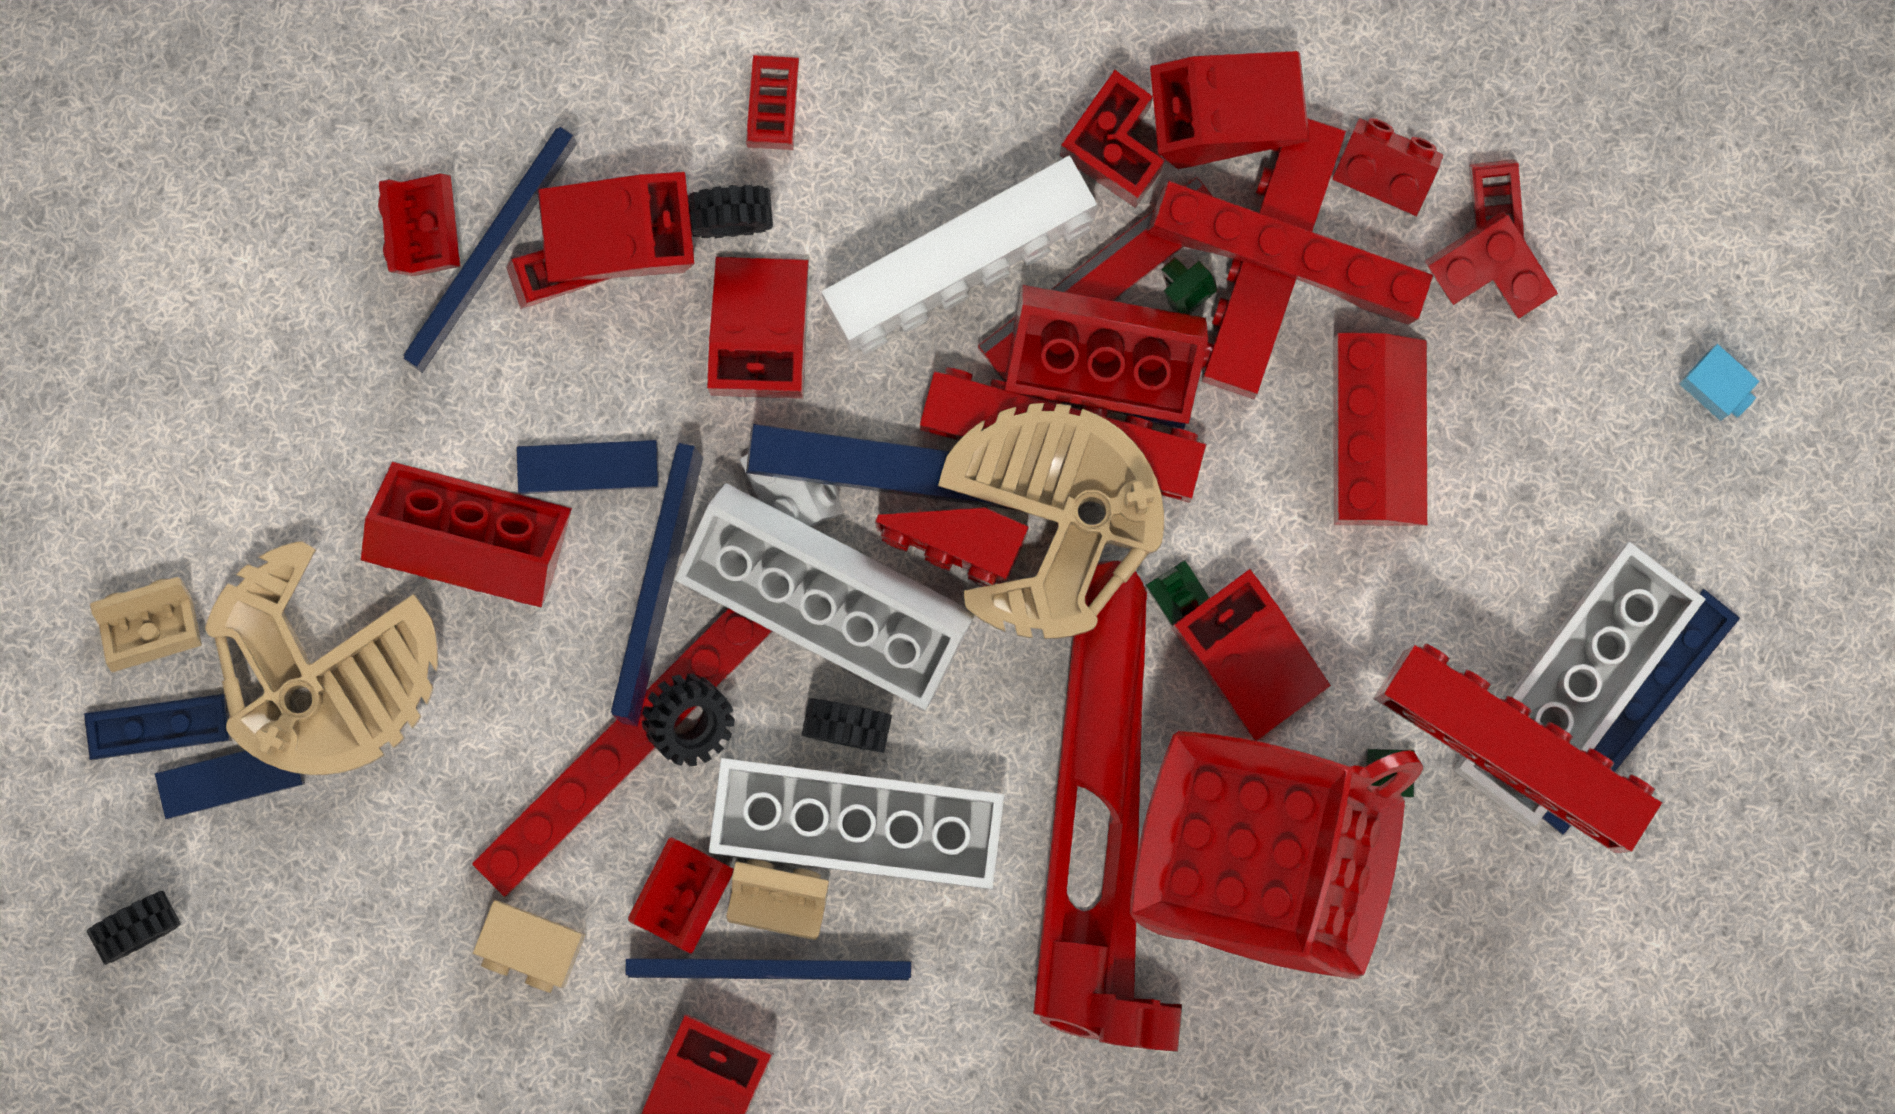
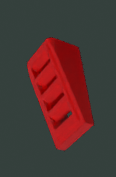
(772, 138)
(1495, 169)
(522, 287)

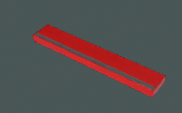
(1102, 277)

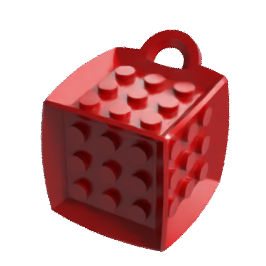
(1271, 852)

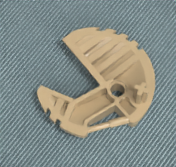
(1049, 469)
(358, 689)

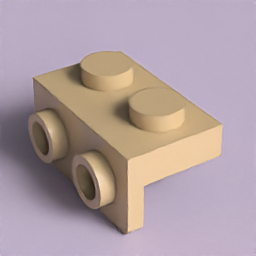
(146, 623)
(777, 899)

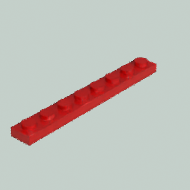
(609, 759)

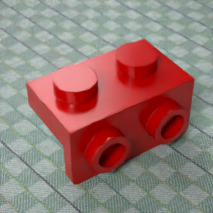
(1388, 165)
(419, 225)
(680, 894)

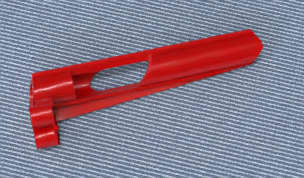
(1090, 955)

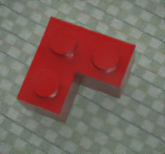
(1103, 144)
(1495, 254)

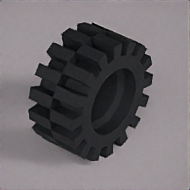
(730, 211)
(846, 725)
(704, 735)
(133, 927)

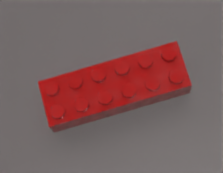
(1517, 749)

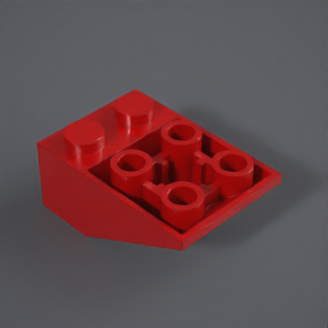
(1228, 106)
(617, 228)
(758, 328)
(968, 538)
(1251, 655)
(707, 1072)

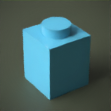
(1720, 384)

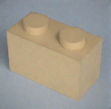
(528, 945)

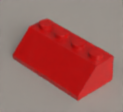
(1106, 354)
(1379, 430)
(465, 534)

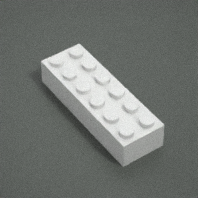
(961, 255)
(824, 596)
(1596, 661)
(856, 823)

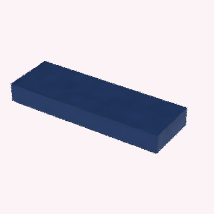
(587, 467)
(157, 727)
(220, 783)

